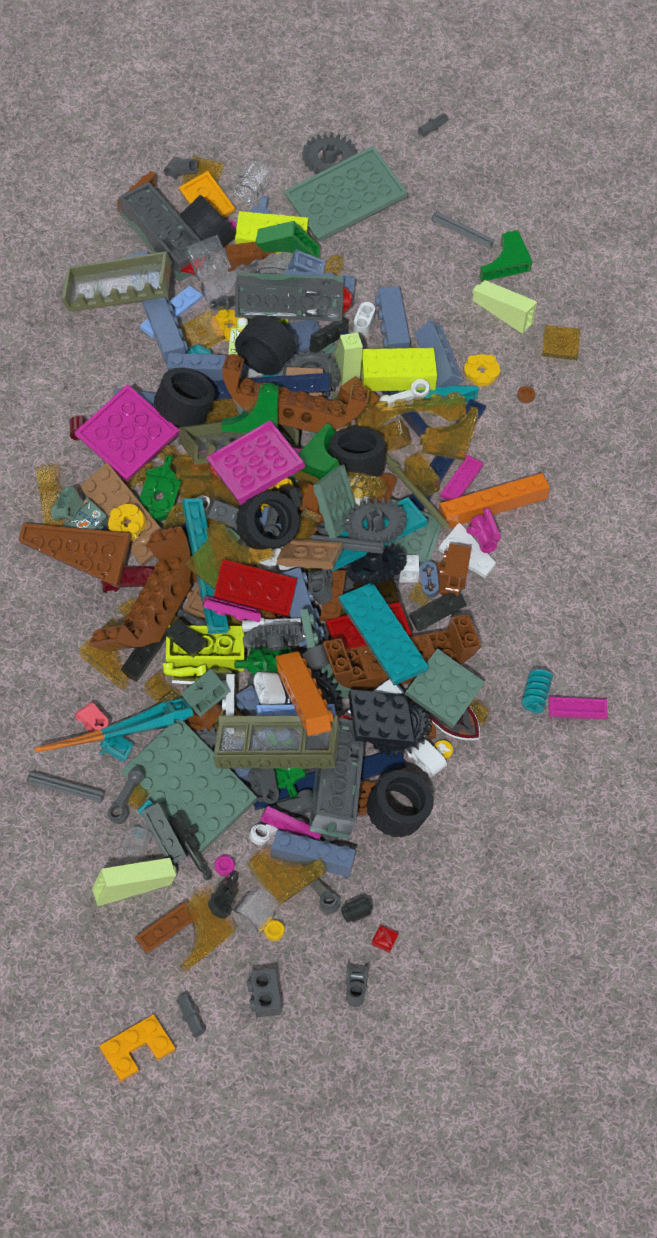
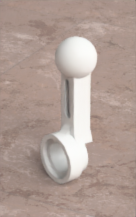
(409, 394)
(267, 829)

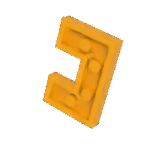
(119, 1047)

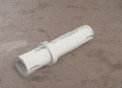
(248, 625)

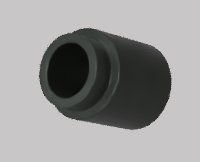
(356, 909)

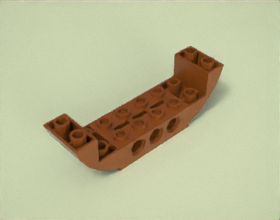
(295, 408)
(158, 598)
(360, 670)

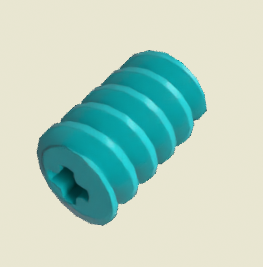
(537, 690)

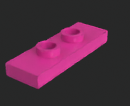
(462, 479)
(224, 607)
(578, 708)
(286, 823)

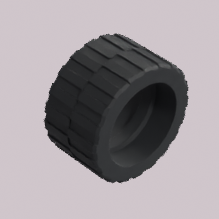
(207, 221)
(265, 345)
(184, 397)
(359, 450)
(289, 521)
(414, 789)

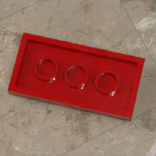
(254, 588)
(344, 629)

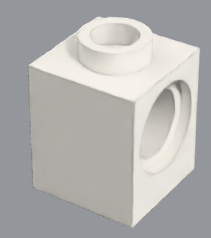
(411, 570)

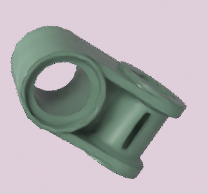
(66, 504)

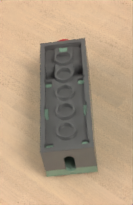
(159, 227)
(291, 296)
(338, 788)

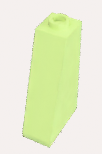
(505, 304)
(349, 356)
(132, 879)

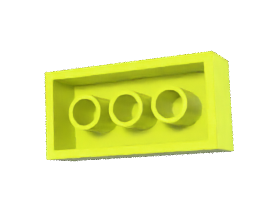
(249, 223)
(397, 368)
(219, 652)

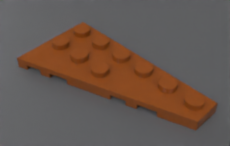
(90, 551)

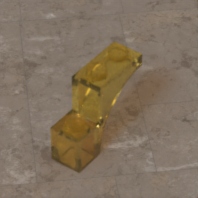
(47, 492)

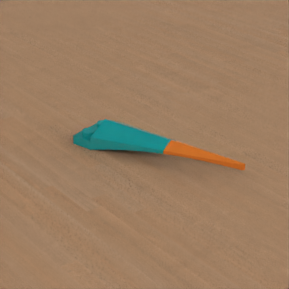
(152, 719)

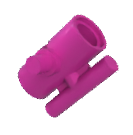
(485, 531)

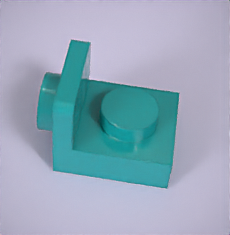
(116, 747)

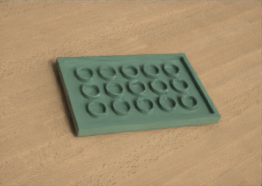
(346, 193)
(185, 780)

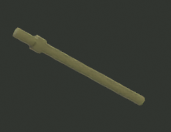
(395, 468)

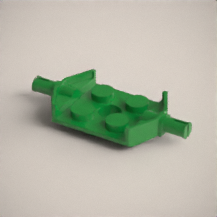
(160, 481)
(262, 660)

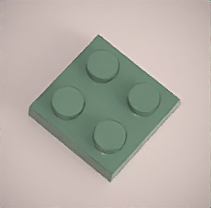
(308, 625)

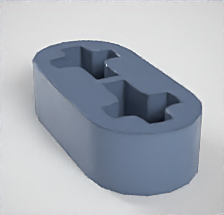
(425, 579)

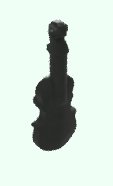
(190, 844)
(220, 902)

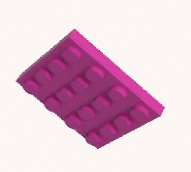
(127, 432)
(255, 462)

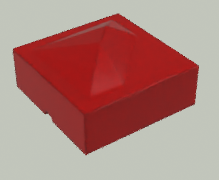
(384, 939)

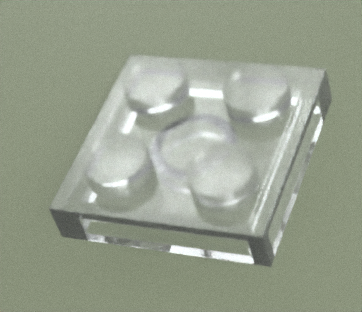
(207, 257)

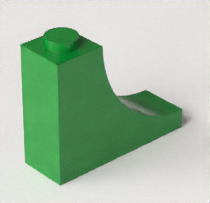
(286, 238)
(512, 260)
(260, 412)
(316, 454)

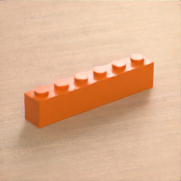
(497, 499)
(304, 693)

